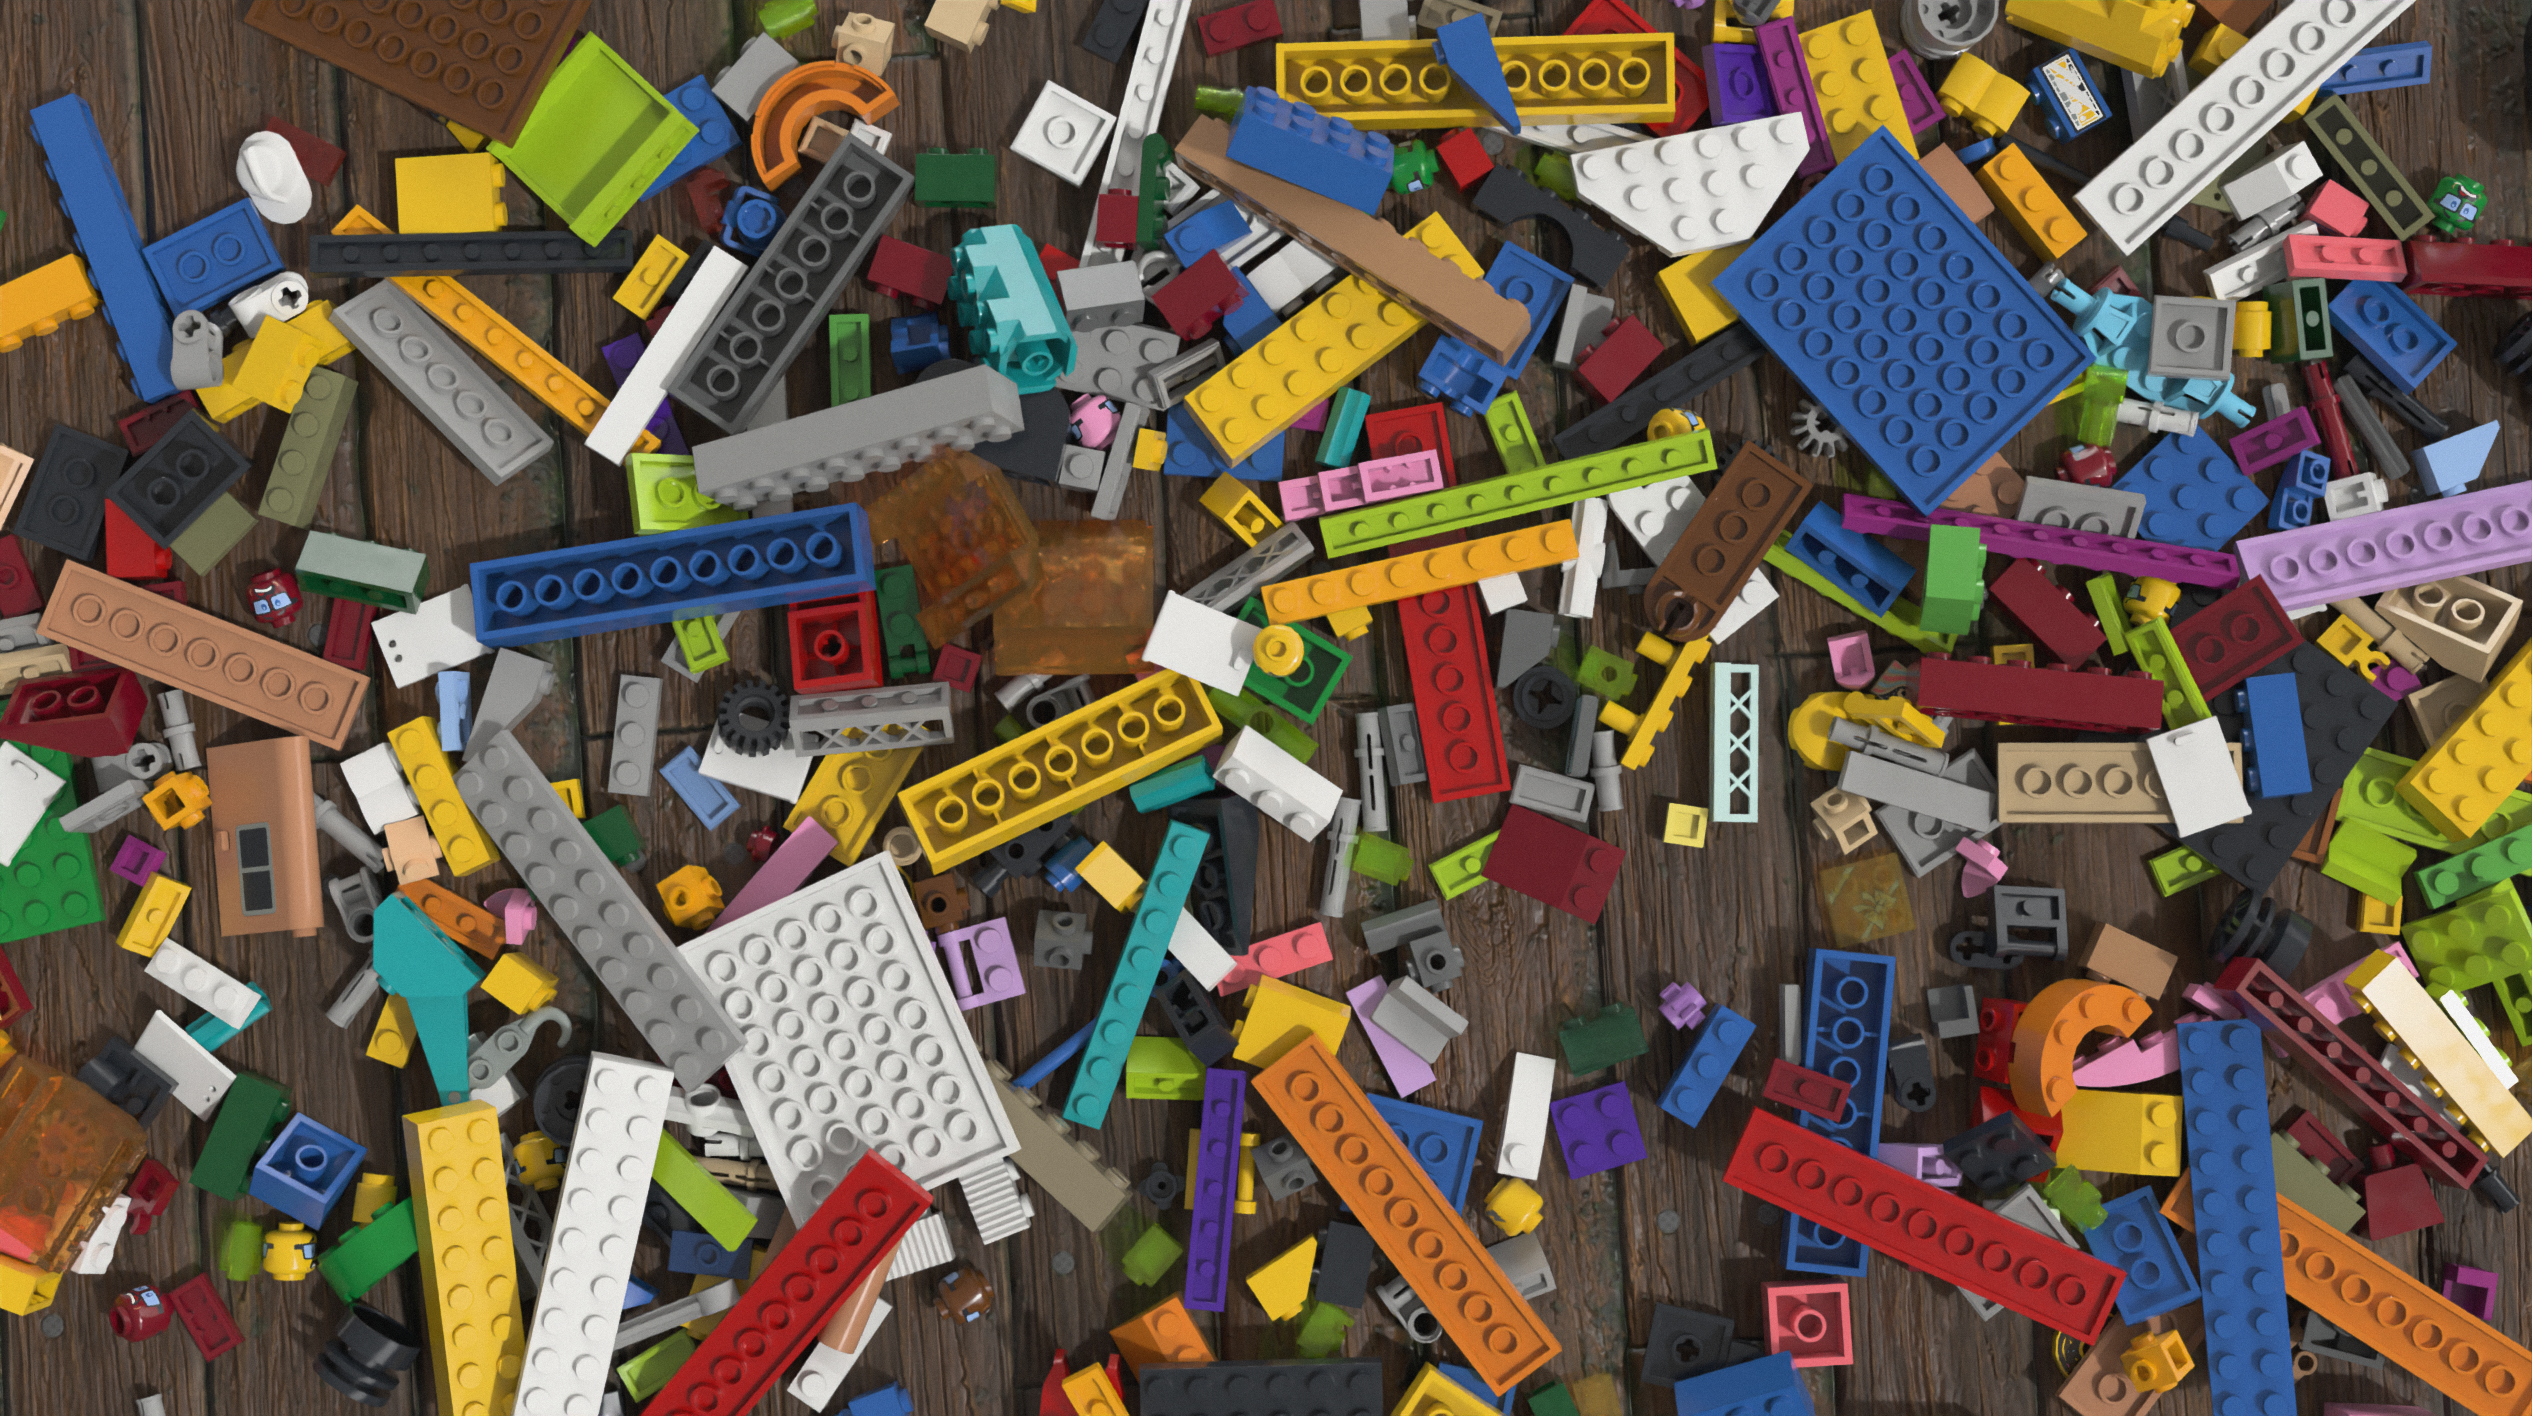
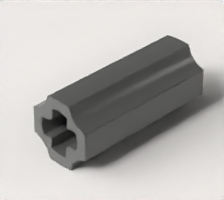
(1403, 926)

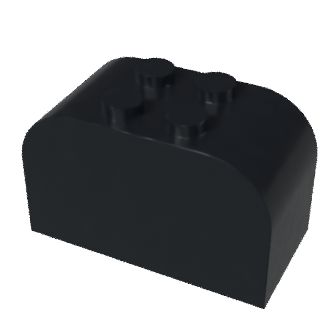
(1029, 454)

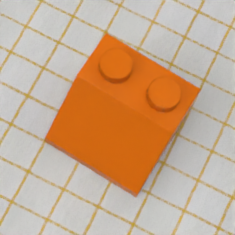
(1162, 1335)

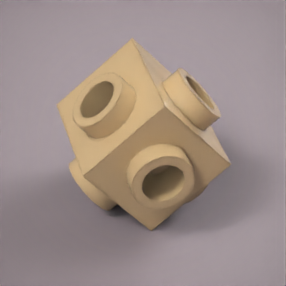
(864, 42)
(1839, 811)

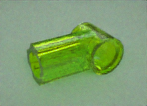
(2102, 394)

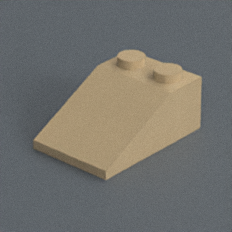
(2454, 621)

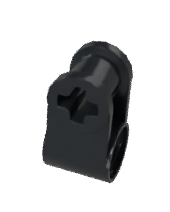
(1910, 1064)

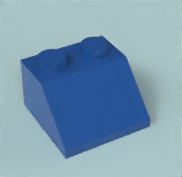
(307, 1171)

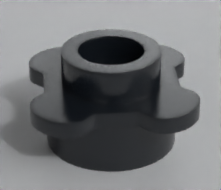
(1150, 1187)

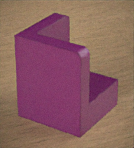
(2470, 1289)

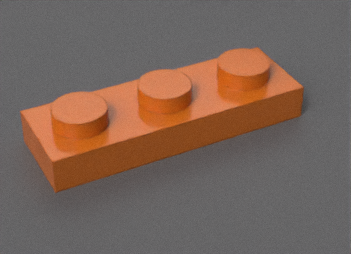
(458, 916)

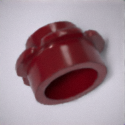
(763, 844)

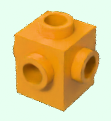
(178, 800)
(691, 897)
(2156, 1361)

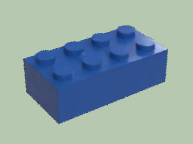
(1311, 149)

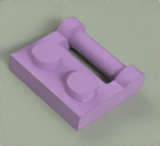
(994, 960)

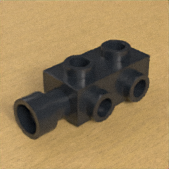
(1035, 845)

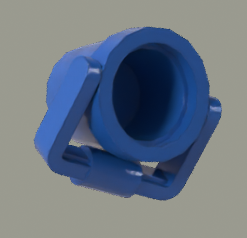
(756, 221)

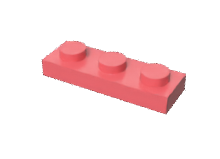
(2344, 258)
(1278, 957)

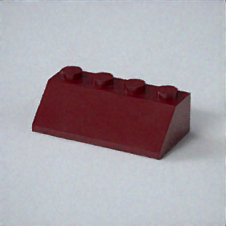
(2467, 269)

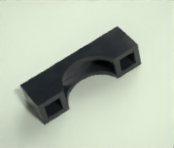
(1510, 199)

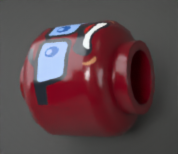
(2086, 465)
(274, 597)
(141, 1313)

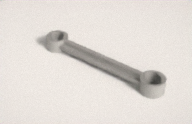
(677, 1313)

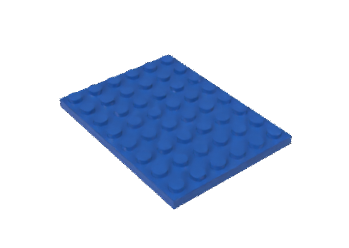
(1902, 321)

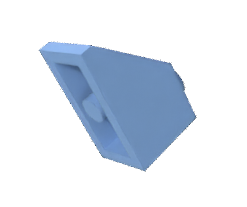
(2454, 460)

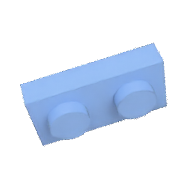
(454, 697)

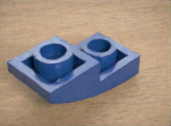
(2300, 483)

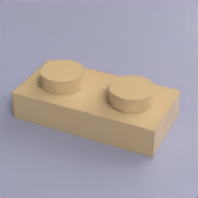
(32, 664)

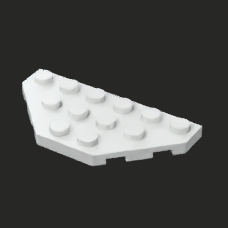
(1694, 186)

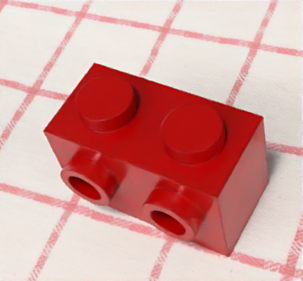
(1994, 1043)

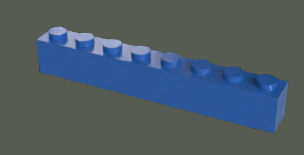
(110, 241)

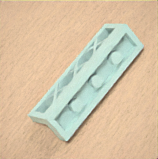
(1720, 742)

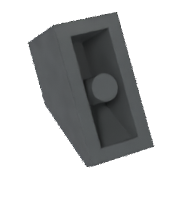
(1523, 643)

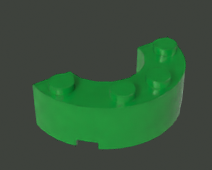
(370, 1252)

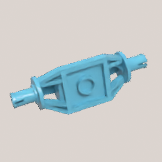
(2126, 328)

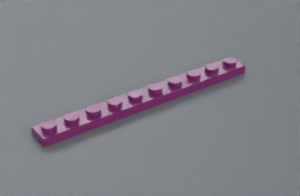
(2048, 542)

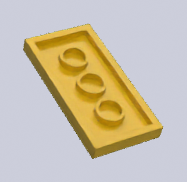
(1854, 84)
(854, 793)

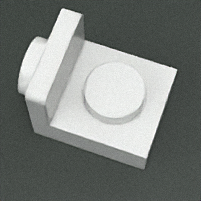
(2355, 496)

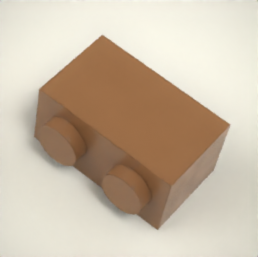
(2126, 961)

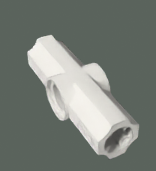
(1581, 575)
(707, 1112)

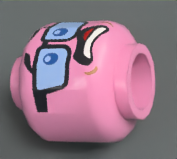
(1095, 422)

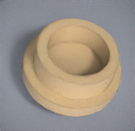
(902, 846)

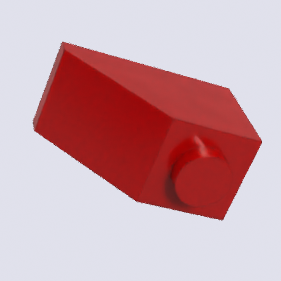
(131, 550)

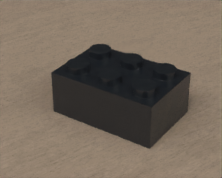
(180, 477)

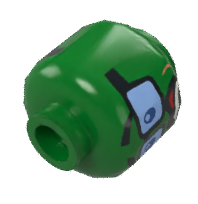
(1413, 167)
(2457, 203)

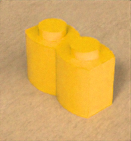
(1981, 96)

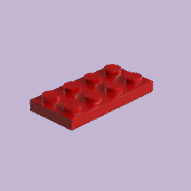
(1690, 80)

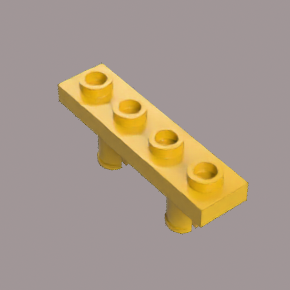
(1657, 716)

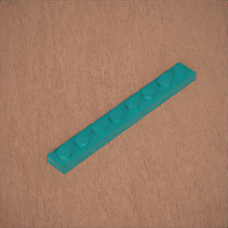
(1135, 974)

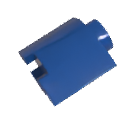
(919, 342)
(1460, 378)

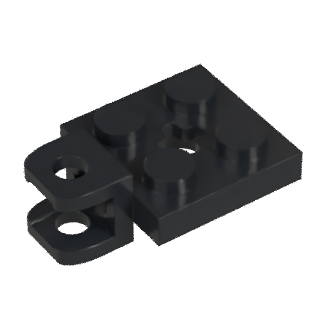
(1709, 1334)

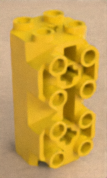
(2122, 32)

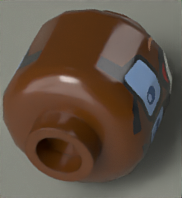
(963, 1295)

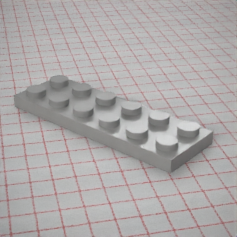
(442, 381)

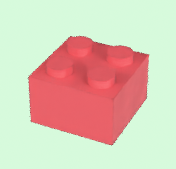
(1808, 1321)

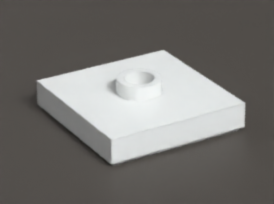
(1063, 134)

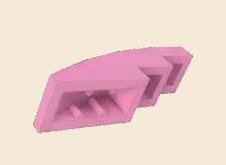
(1360, 485)
(782, 872)

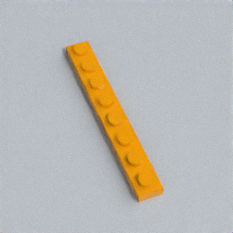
(1419, 573)

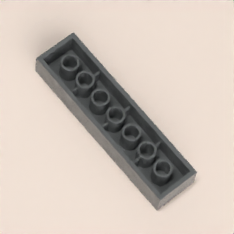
(792, 286)

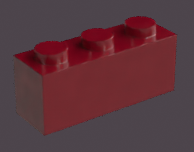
(2045, 612)

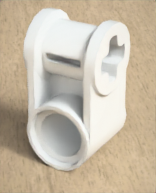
(268, 299)

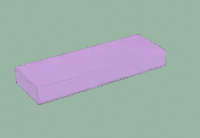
(1402, 1065)

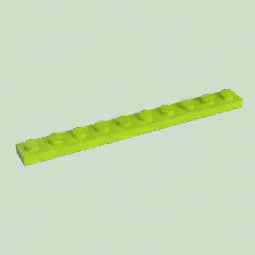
(1518, 493)

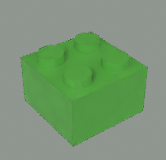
(1952, 579)

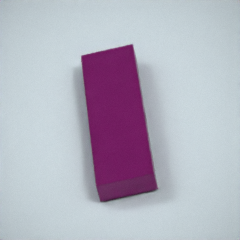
(1794, 89)

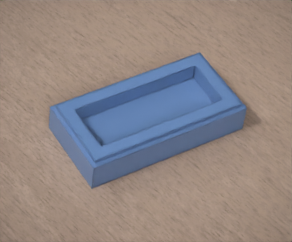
(704, 795)

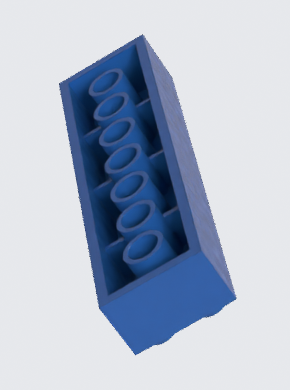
(1847, 1040)

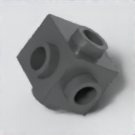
(1061, 940)
(1439, 948)
(1284, 1166)

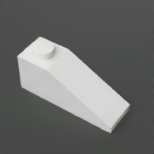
(1525, 1116)
(828, 1367)

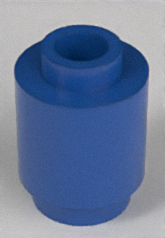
(1062, 864)

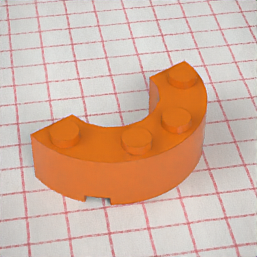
(806, 94)
(2053, 1029)

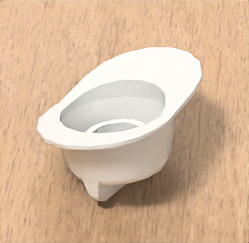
(274, 177)

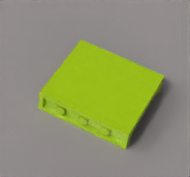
(596, 139)

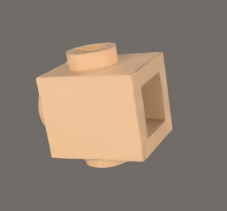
(411, 850)

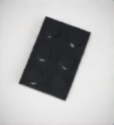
(69, 492)

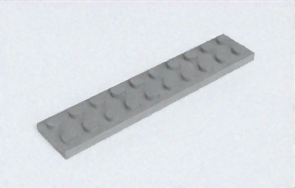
(598, 911)

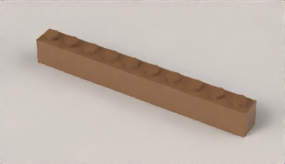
(1362, 246)

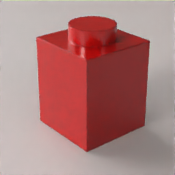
(1463, 159)

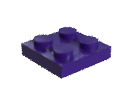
(1736, 84)
(1597, 1130)

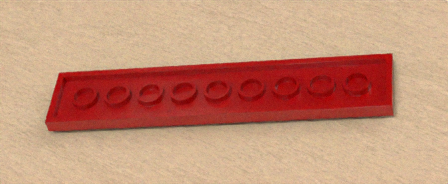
(1444, 636)
(1924, 1225)
(796, 1293)

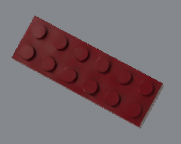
(2035, 696)

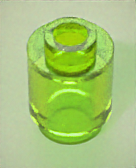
(787, 17)
(1557, 175)
(242, 1250)

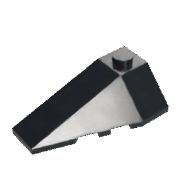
(1227, 865)

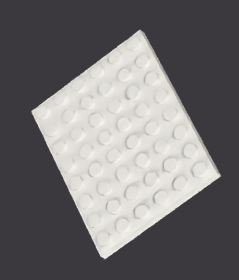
(850, 1038)

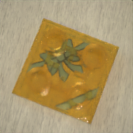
(1867, 900)

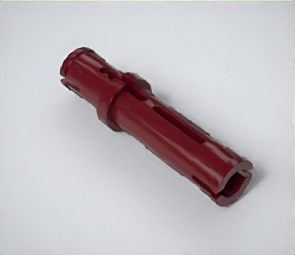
(2330, 421)

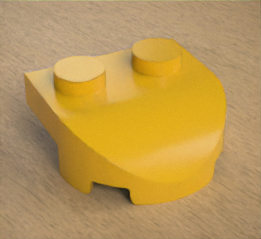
(1810, 727)

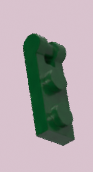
(1153, 192)
(898, 606)

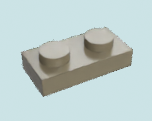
(1443, 12)

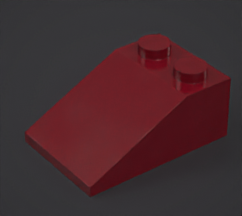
(77, 712)
(1553, 863)

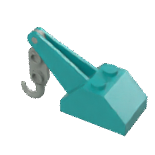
(435, 978)

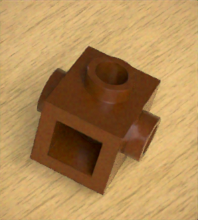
(956, 901)

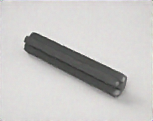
(2370, 427)

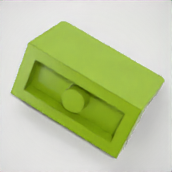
(2367, 861)
(1163, 1070)

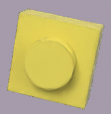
(1685, 825)

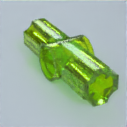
(1283, 734)

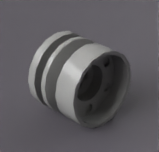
(1950, 38)

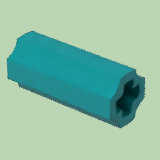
(1343, 428)
(1173, 784)
(213, 1032)

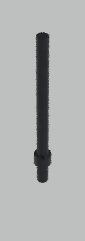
(2174, 228)

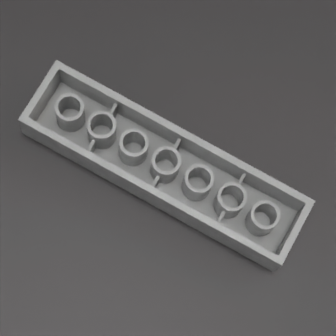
(859, 438)

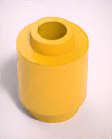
(2252, 328)
(371, 1195)

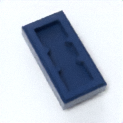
(704, 1255)

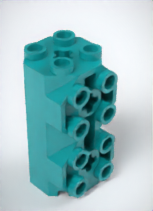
(1013, 308)

